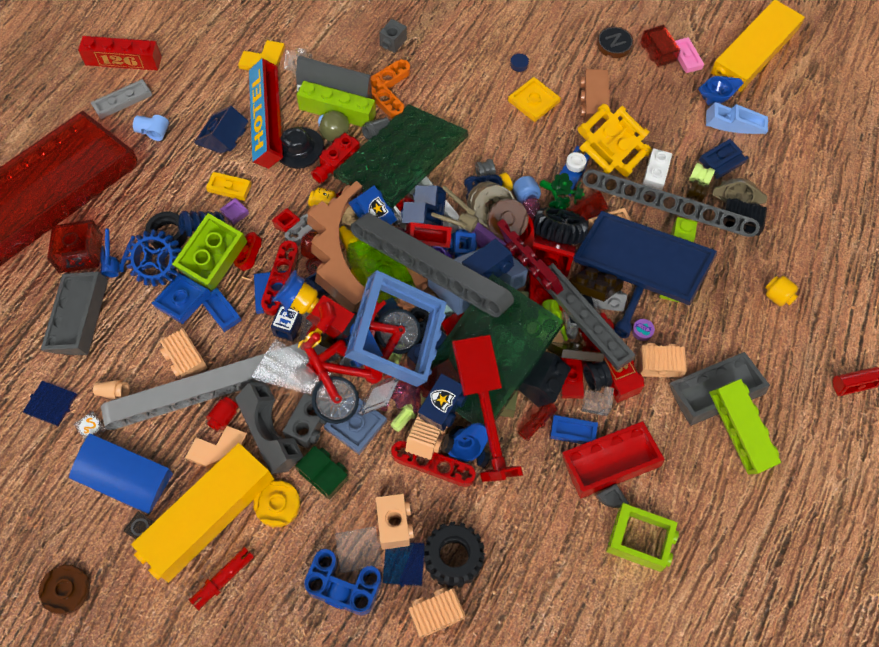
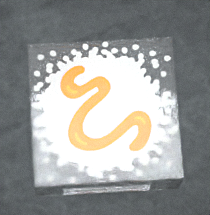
(89, 424)

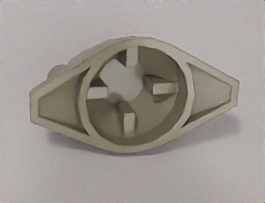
(740, 189)

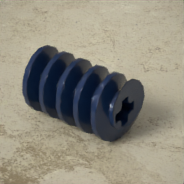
(190, 221)

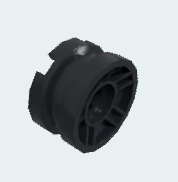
(597, 375)

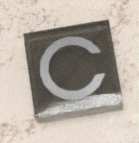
(138, 525)

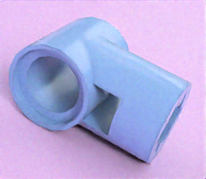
(153, 127)

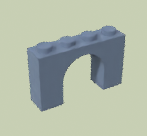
(515, 277)

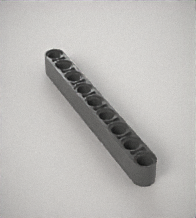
(680, 201)
(433, 265)

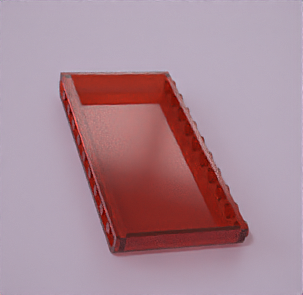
(57, 179)

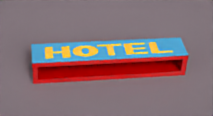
(265, 114)

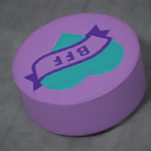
(643, 329)

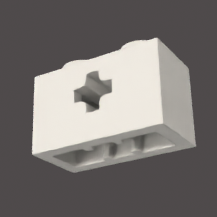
(657, 170)

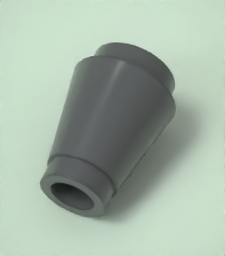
(373, 127)

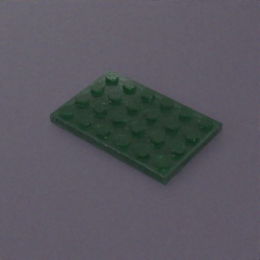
(401, 154)
(517, 340)

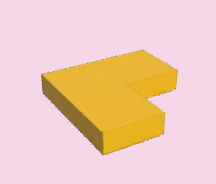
(271, 52)

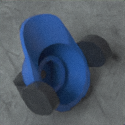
(467, 444)

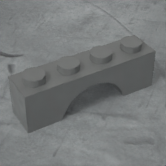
(256, 406)

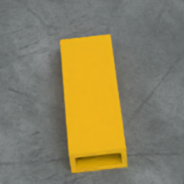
(758, 43)
(201, 513)

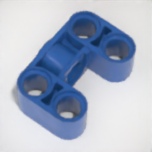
(339, 592)

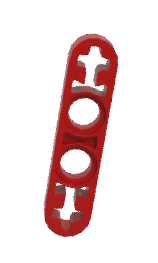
(279, 277)
(431, 467)

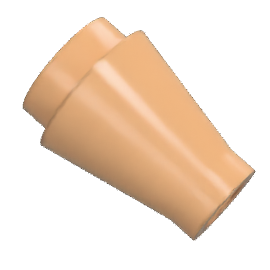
(112, 389)

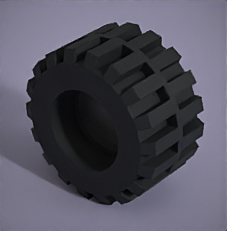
(454, 534)

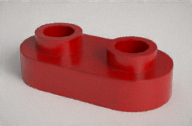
(248, 254)

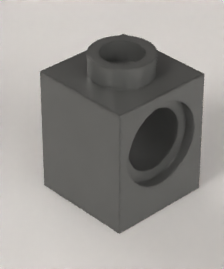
(393, 35)

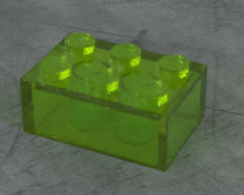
(367, 260)

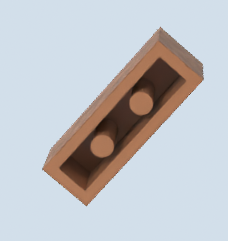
(594, 93)

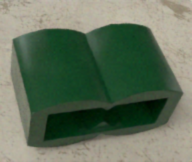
(322, 472)

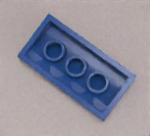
(120, 473)

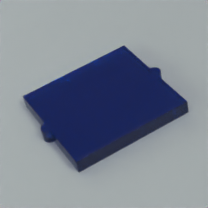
(50, 403)
(404, 565)

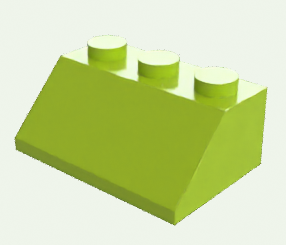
(210, 252)

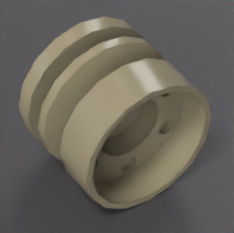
(482, 194)

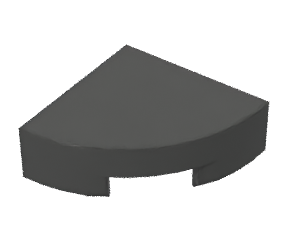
(612, 497)

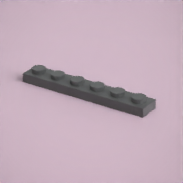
(591, 322)

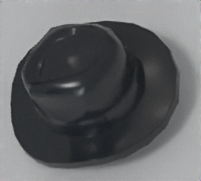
(301, 147)

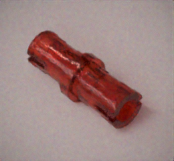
(537, 421)

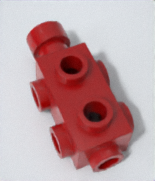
(334, 156)

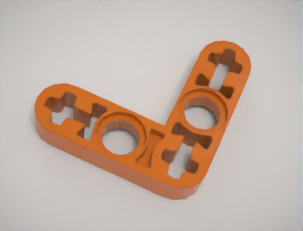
(382, 86)

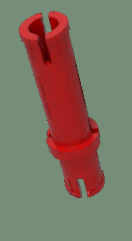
(221, 579)

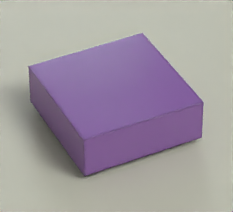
(234, 211)

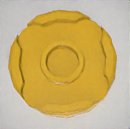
(277, 504)

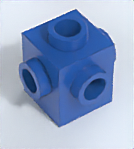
(467, 241)

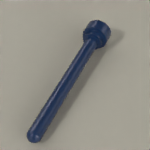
(623, 326)

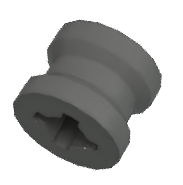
(485, 168)

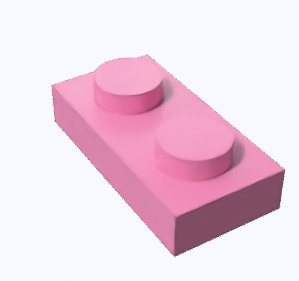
(688, 56)

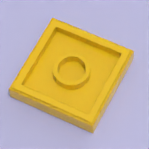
(534, 99)

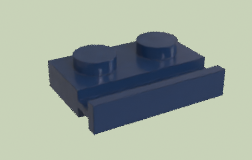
(723, 158)

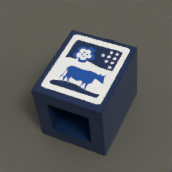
(286, 323)

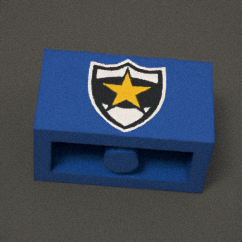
(372, 202)

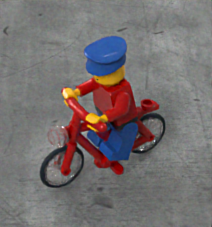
(336, 397)

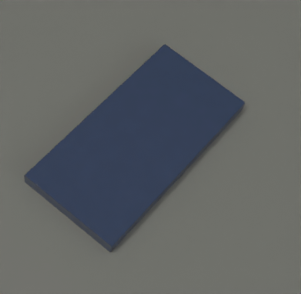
(646, 257)

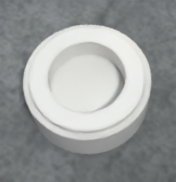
(576, 162)

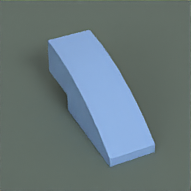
(736, 119)

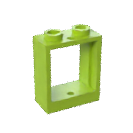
(615, 547)

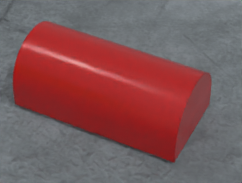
(856, 381)

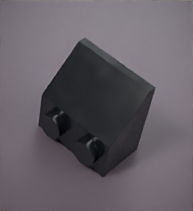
(545, 380)

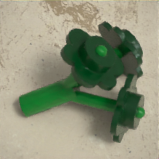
(560, 186)

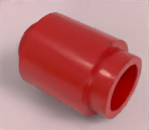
(222, 414)

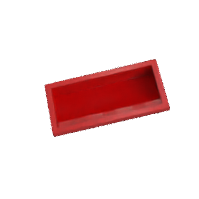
(612, 459)

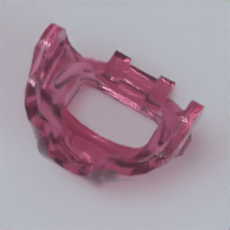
(406, 394)

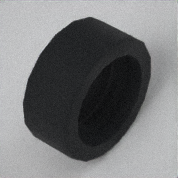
(163, 219)

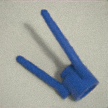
(109, 265)

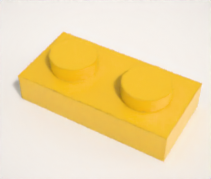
(228, 186)

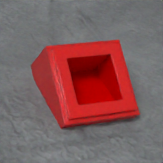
(285, 220)

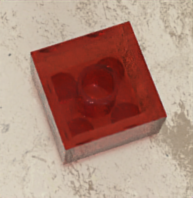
(75, 246)

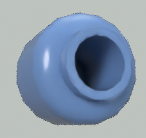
(526, 188)

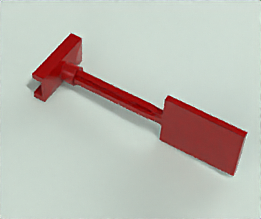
(480, 375)

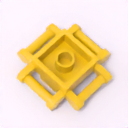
(614, 140)

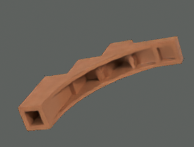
(334, 273)

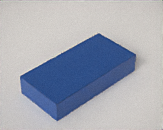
(221, 310)
(573, 430)

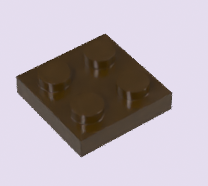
(596, 284)

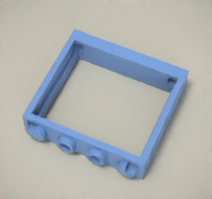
(412, 295)

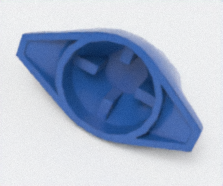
(719, 89)

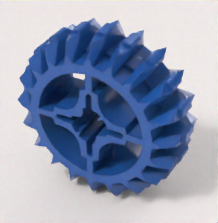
(143, 245)

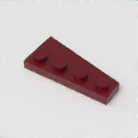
(527, 257)

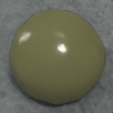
(333, 125)

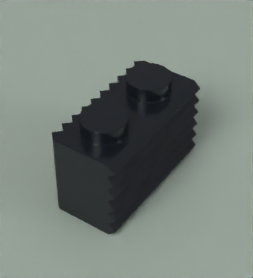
(746, 209)

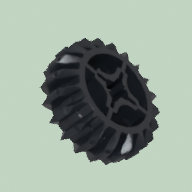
(560, 225)

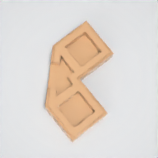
(208, 454)

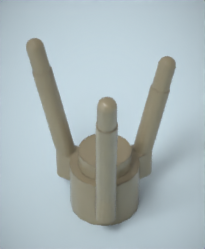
(466, 221)

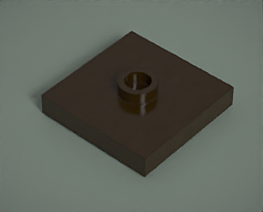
(576, 351)

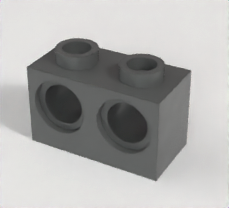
(301, 419)

